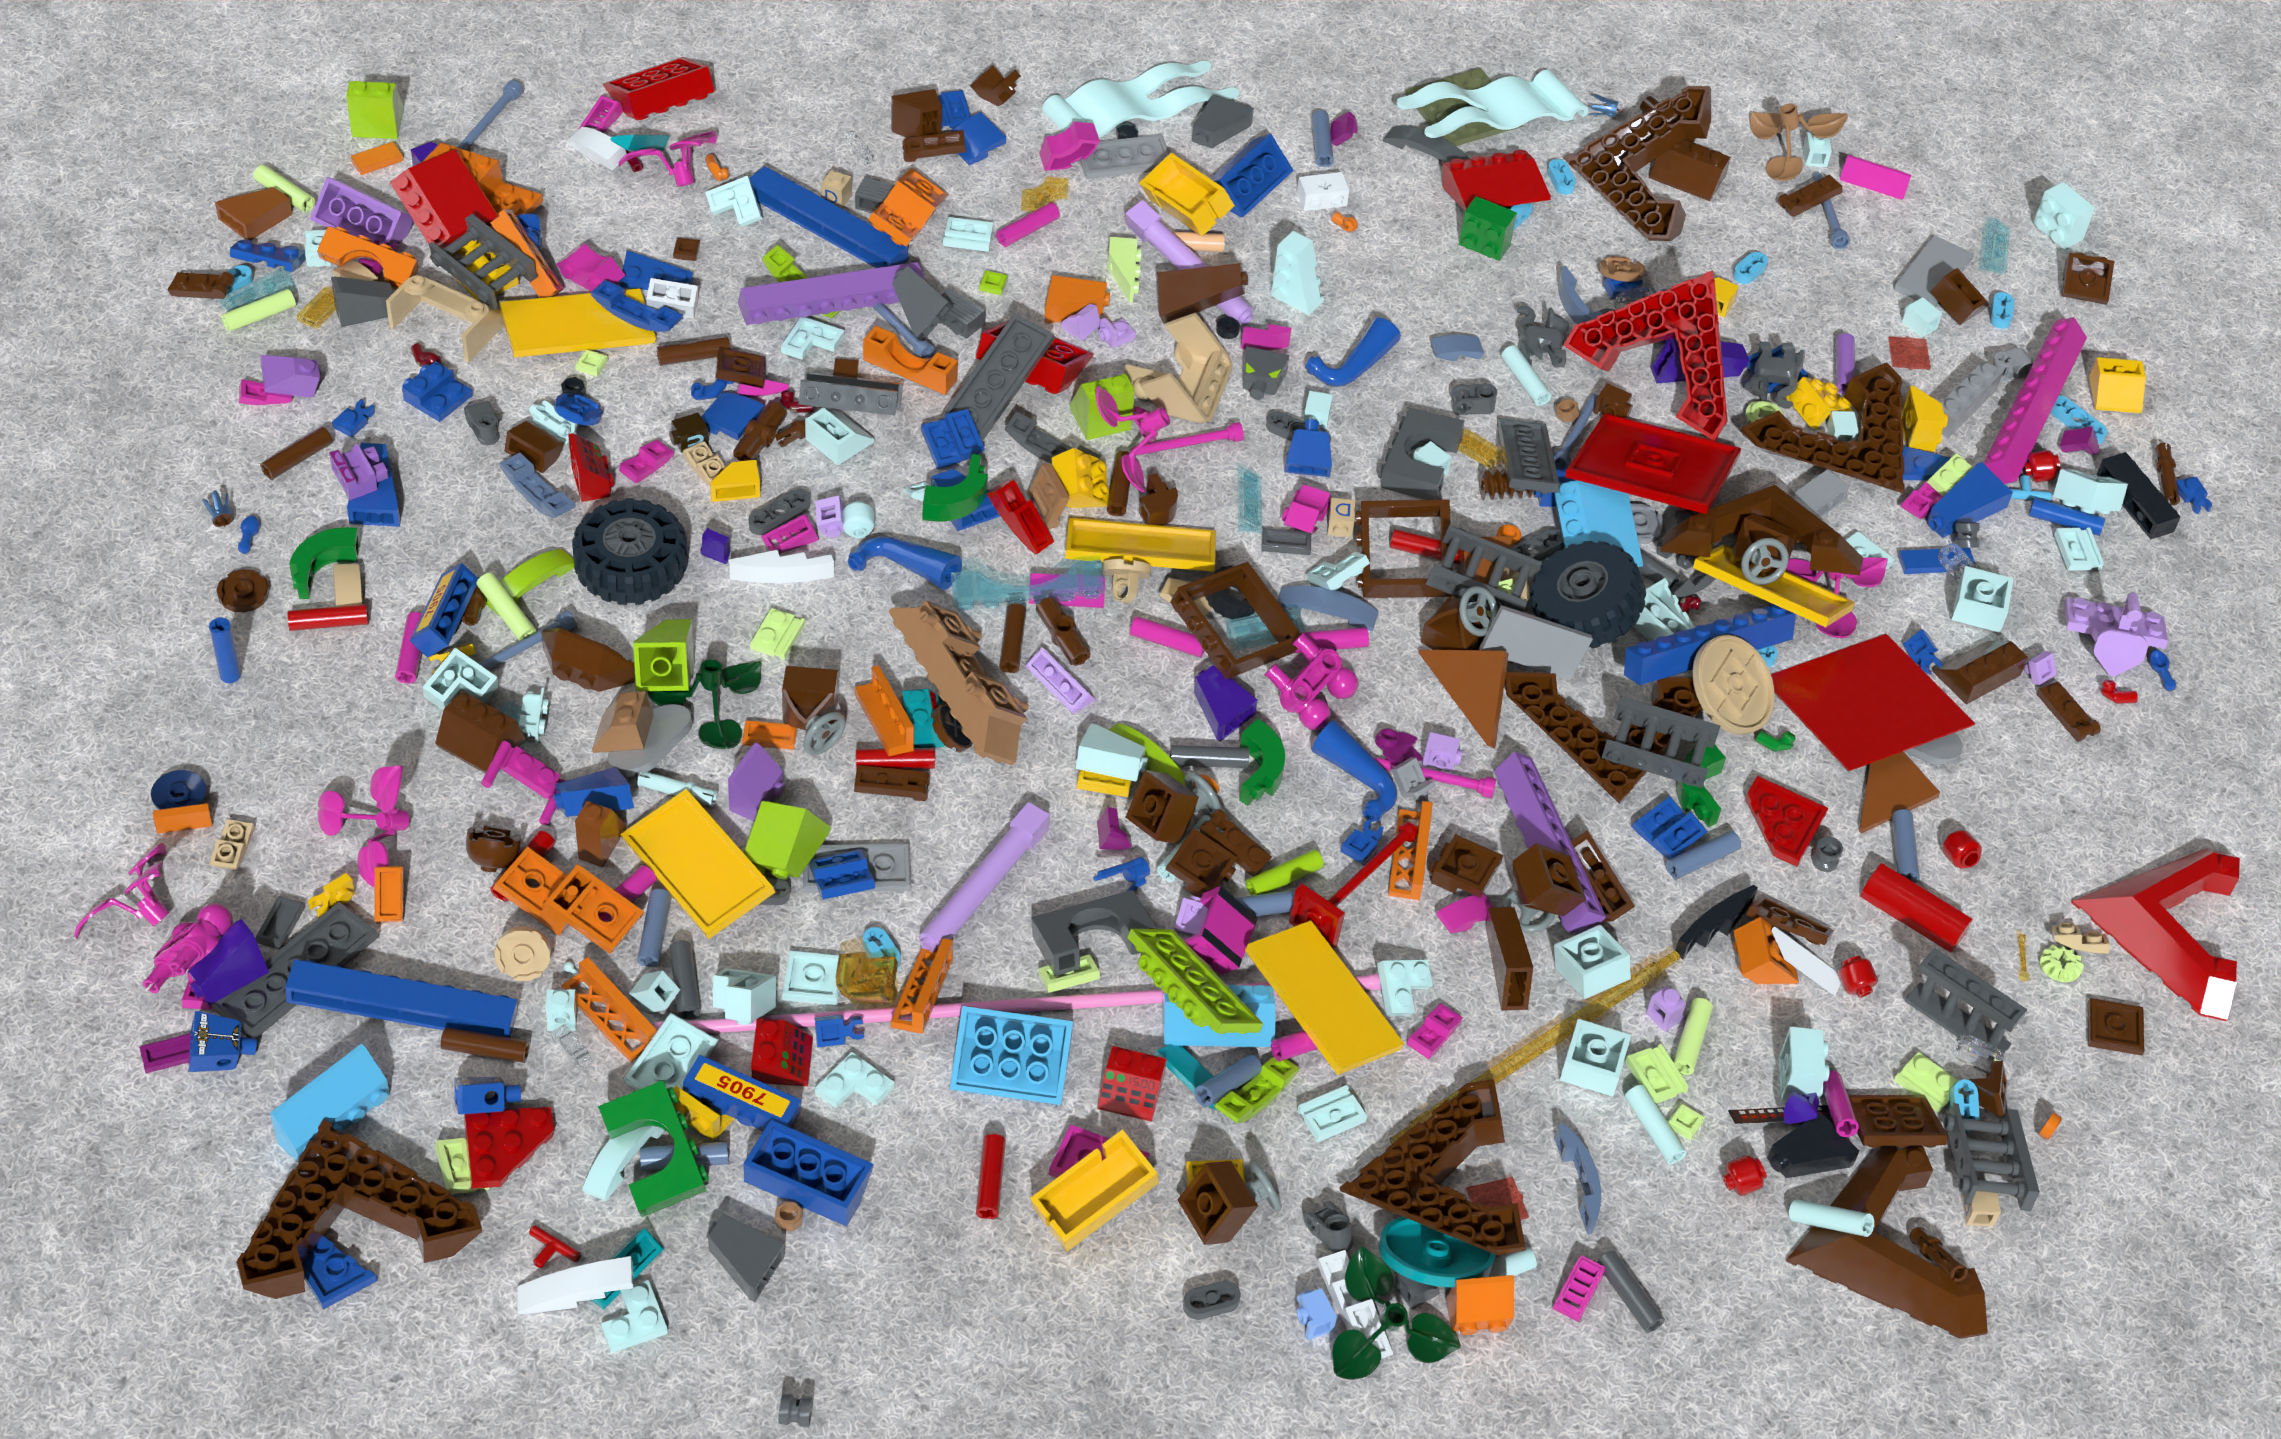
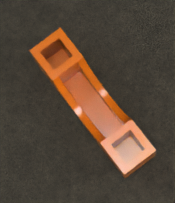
(341, 247)
(886, 352)

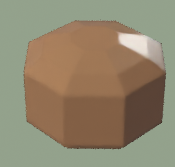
(1567, 410)
(788, 1216)

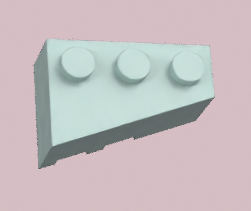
(1295, 274)
(1661, 613)

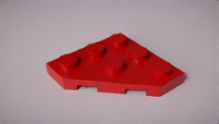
(1784, 819)
(504, 1142)

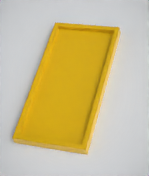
(568, 325)
(1141, 542)
(1787, 592)
(698, 863)
(1324, 997)

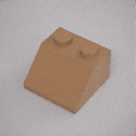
(624, 724)

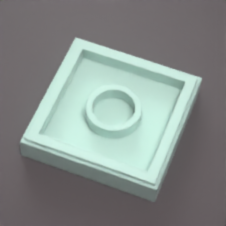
(811, 978)

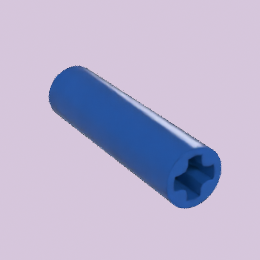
(2066, 516)
(225, 650)

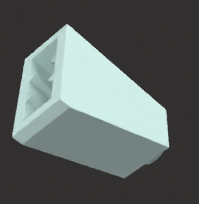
(1111, 754)

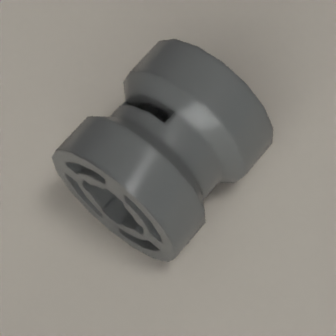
(1967, 541)
(1827, 854)
(795, 1410)

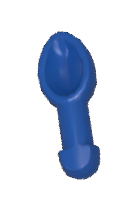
(249, 527)
(2160, 663)

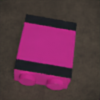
(1224, 931)

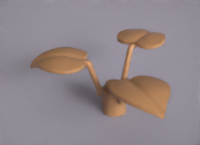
(1768, 124)

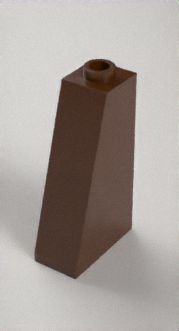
(1198, 289)
(1509, 958)

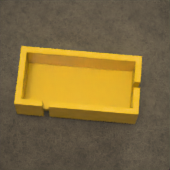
(1186, 194)
(1094, 1190)

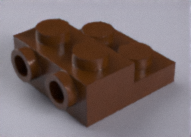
(2087, 278)
(1201, 864)
(1465, 866)

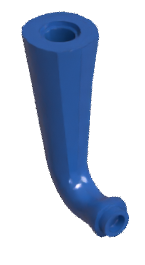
(1373, 345)
(925, 561)
(1345, 752)

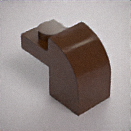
(994, 87)
(1160, 504)

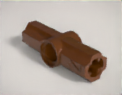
(760, 432)
(1063, 631)

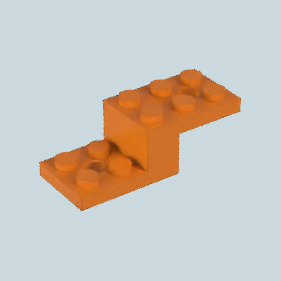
(489, 177)
(908, 207)
(568, 900)

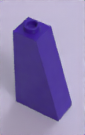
(1668, 365)

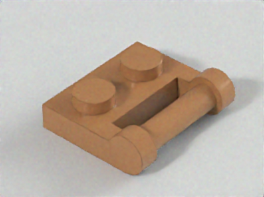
(1048, 495)

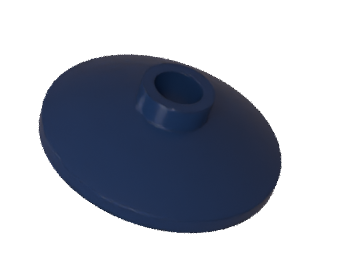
(175, 784)

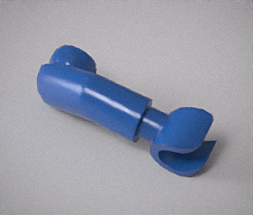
(712, 391)

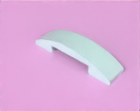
(616, 1154)

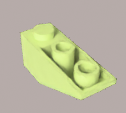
(1123, 266)

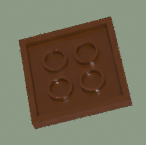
(1897, 1121)

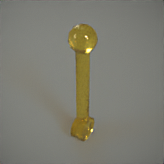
(2024, 975)

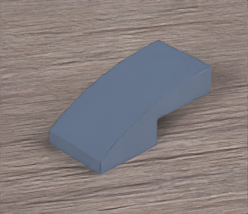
(1453, 346)

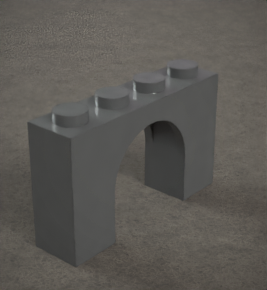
(1416, 430)
(1056, 929)

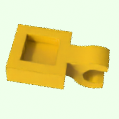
(466, 648)
(336, 891)

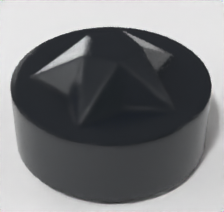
(1228, 327)

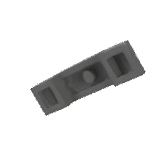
(1415, 138)
(1041, 445)

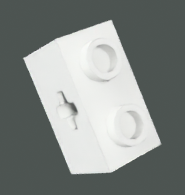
(1322, 191)
(674, 296)

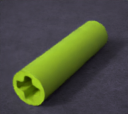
(1285, 873)

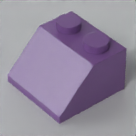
(753, 781)

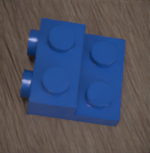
(435, 391)

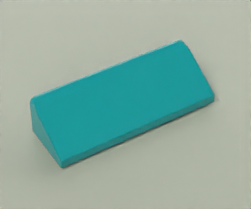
(639, 141)
(1185, 1067)
(643, 1250)

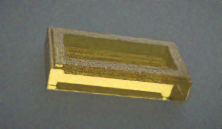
(318, 309)
(1480, 449)

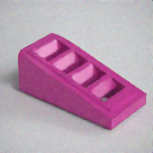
(604, 103)
(794, 526)
(1587, 1272)

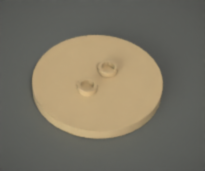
(1733, 685)

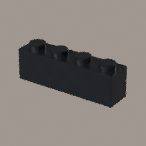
(2141, 498)

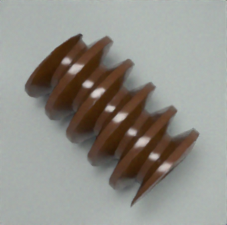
(1498, 483)

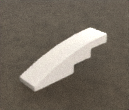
(772, 568)
(575, 1284)
(1355, 1314)

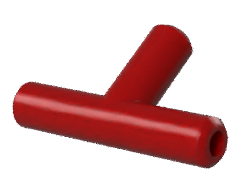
(552, 1245)

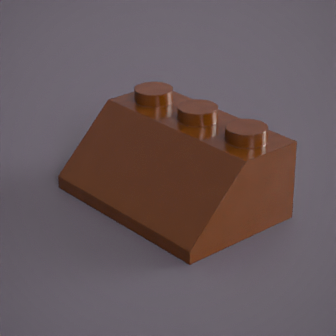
(1691, 169)
(1982, 669)
(475, 731)

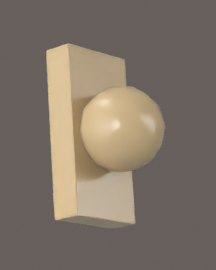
(1139, 375)

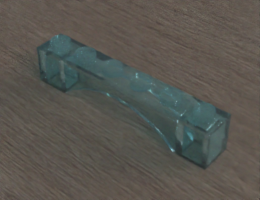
(973, 588)

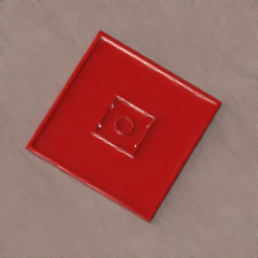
(1654, 463)

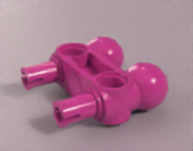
(1322, 668)
(189, 944)

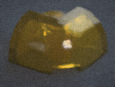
(867, 979)

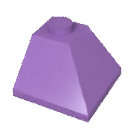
(289, 375)

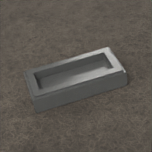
(1286, 541)
(280, 922)

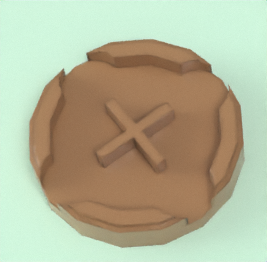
(1622, 269)

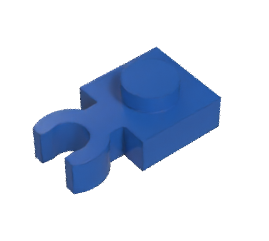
(1615, 287)
(352, 421)
(2193, 491)
(1921, 649)
(1362, 844)
(832, 1030)

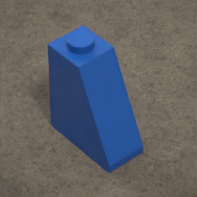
(983, 513)
(603, 788)

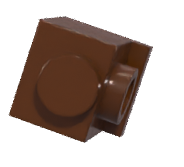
(1613, 402)

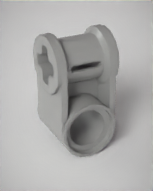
(2014, 363)

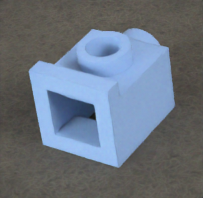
(1315, 1313)

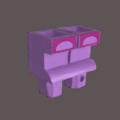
(355, 470)

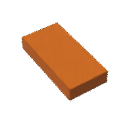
(376, 158)
(769, 734)
(182, 818)
(388, 894)

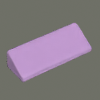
(1059, 681)

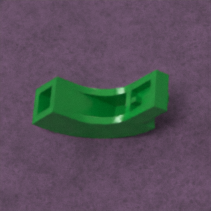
(959, 500)
(320, 550)
(1270, 754)
(1699, 798)

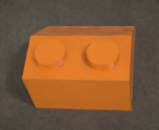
(1761, 956)
(1481, 1304)

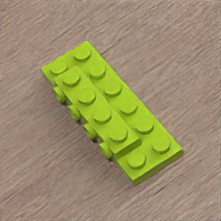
(1191, 983)

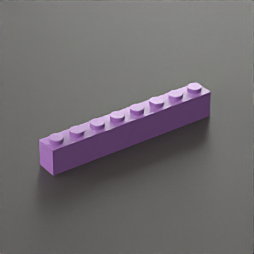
(820, 294)
(1542, 825)

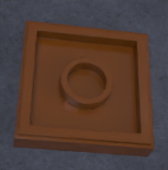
(740, 367)
(2115, 1026)

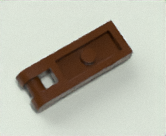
(933, 145)
(1810, 195)
(201, 285)
(2068, 711)
(892, 782)
(1250, 854)

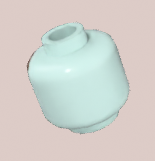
(858, 519)

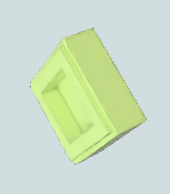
(591, 363)
(1686, 1121)

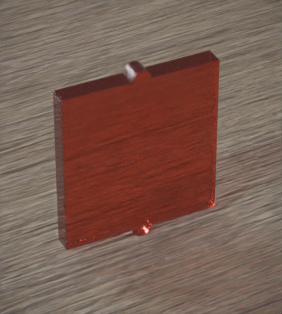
(1909, 353)
(1497, 1194)

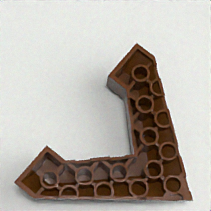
(1614, 159)
(1879, 444)
(1779, 504)
(1573, 731)
(1414, 1166)
(341, 1174)
(1884, 1269)

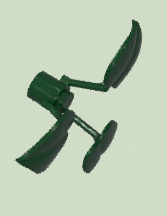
(740, 680)
(1354, 1354)

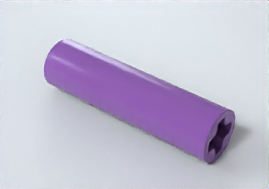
(1844, 361)

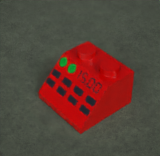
(589, 469)
(781, 1053)
(1132, 1083)

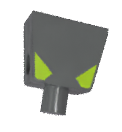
(1263, 371)

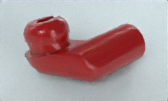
(2118, 697)

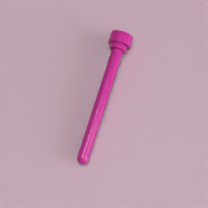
(1232, 432)
(1483, 786)

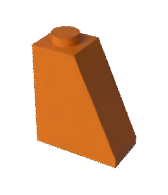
(1071, 295)

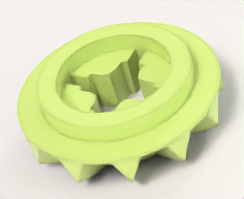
(1759, 408)
(2053, 967)

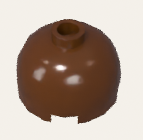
(492, 847)

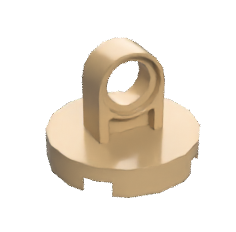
(1125, 574)
(522, 953)

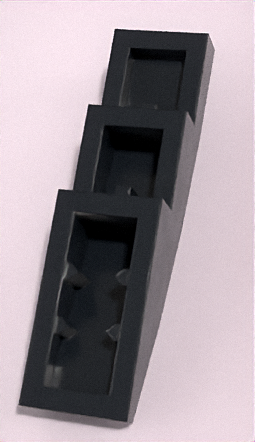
(1720, 918)

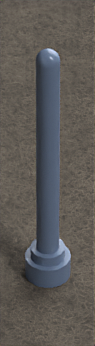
(511, 91)
(1839, 236)
(921, 348)
(1562, 456)
(564, 621)

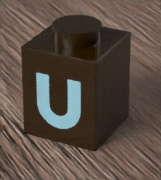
(688, 431)

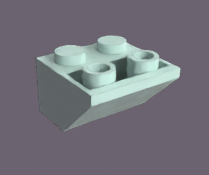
(835, 435)

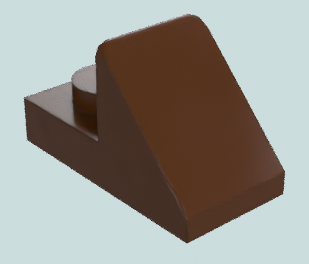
(1993, 1089)

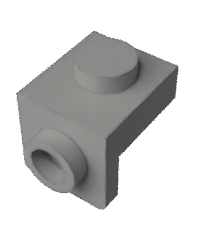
(1411, 779)

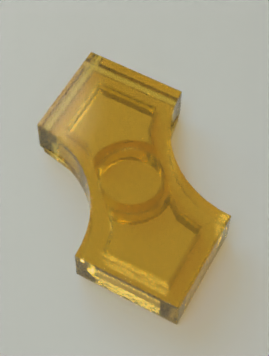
(1049, 191)

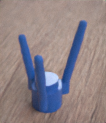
(1133, 871)

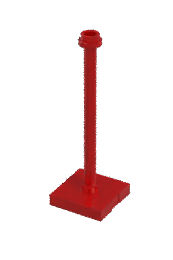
(1325, 913)

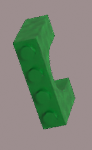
(655, 1108)

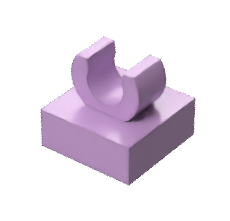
(2041, 667)

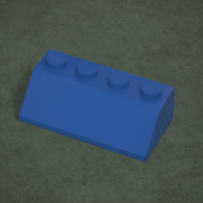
(1253, 173)
(807, 1172)

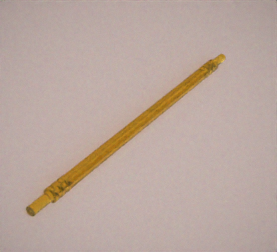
(1561, 1030)

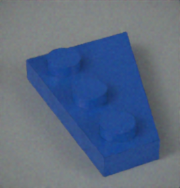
(274, 256)
(639, 270)
(1921, 464)
(333, 1274)

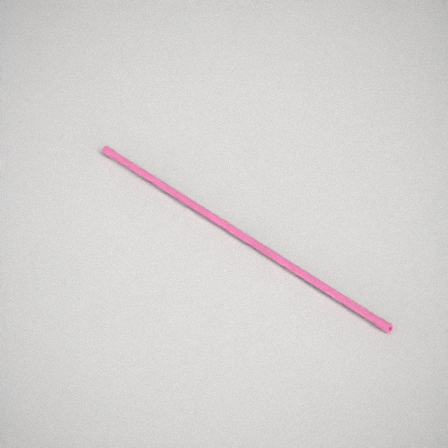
(1369, 982)

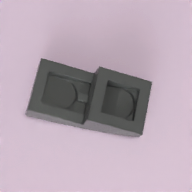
(1689, 587)

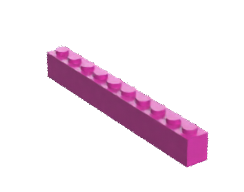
(2035, 400)

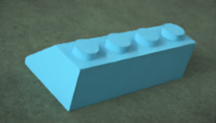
(1182, 1032)
(336, 1095)

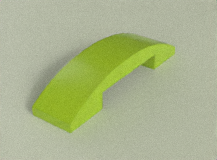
(782, 268)
(535, 572)
(1157, 759)
(1259, 1091)

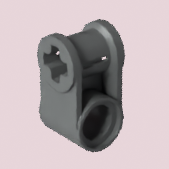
(1475, 400)
(483, 422)
(1330, 1227)

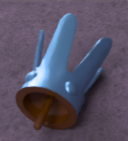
(1609, 110)
(222, 514)

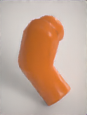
(713, 166)
(1349, 224)

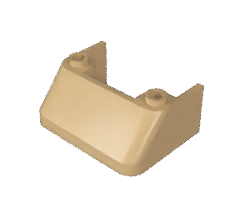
(485, 319)
(1203, 374)

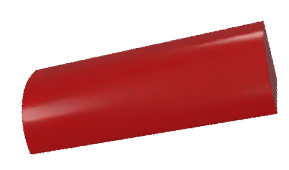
(1916, 907)

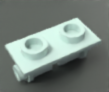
(549, 420)
(535, 706)

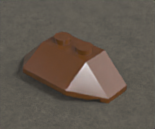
(585, 661)
(1604, 880)

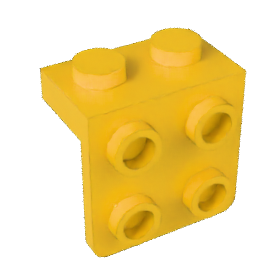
(1816, 400)
(701, 1116)

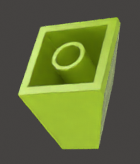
(374, 109)
(1086, 410)
(665, 657)
(784, 839)

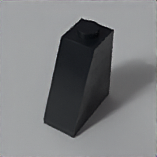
(1812, 1150)

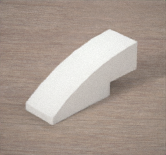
(597, 147)

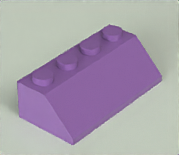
(360, 213)

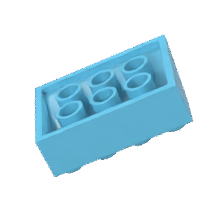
(1596, 515)
(1011, 1055)

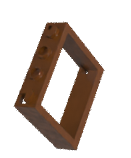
(1392, 509)
(1261, 601)

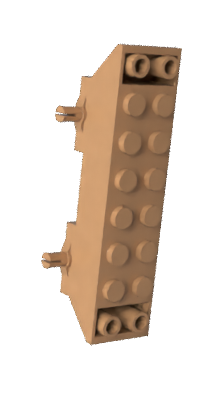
(980, 704)

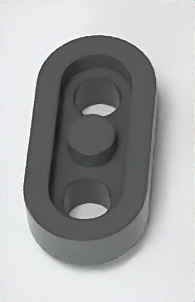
(1209, 1298)

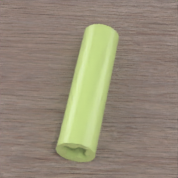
(270, 179)
(258, 310)
(505, 606)
(1693, 1035)

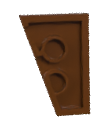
(1789, 920)

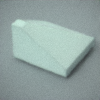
(916, 491)

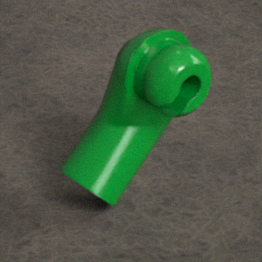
(1776, 744)

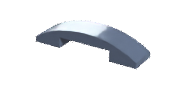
(1570, 299)
(535, 489)
(1331, 603)
(1574, 1150)

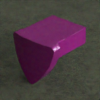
(1343, 128)
(2080, 440)
(1109, 833)

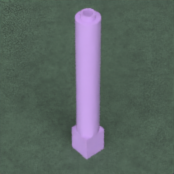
(1149, 228)
(1024, 833)

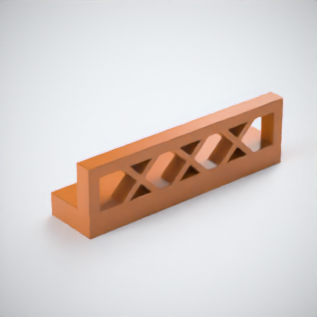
(512, 230)
(886, 714)
(1419, 858)
(927, 992)
(617, 1003)

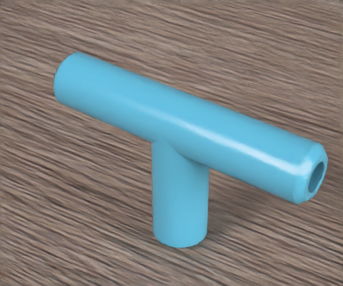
(2027, 493)

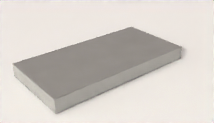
(1125, 156)
(1930, 266)
(1536, 642)
(886, 863)

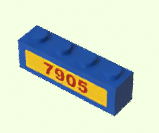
(444, 610)
(739, 1095)

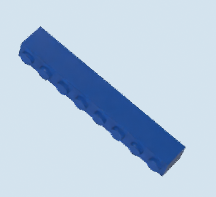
(826, 220)
(1677, 652)
(399, 999)

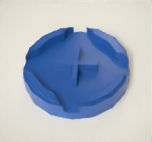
(578, 409)

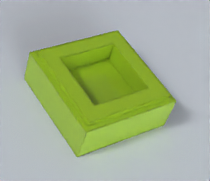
(993, 282)

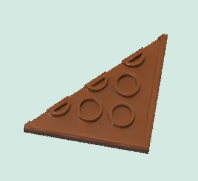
(1475, 684)
(1893, 786)

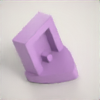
(1083, 322)

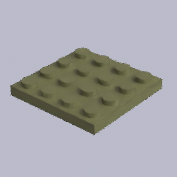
(1442, 108)

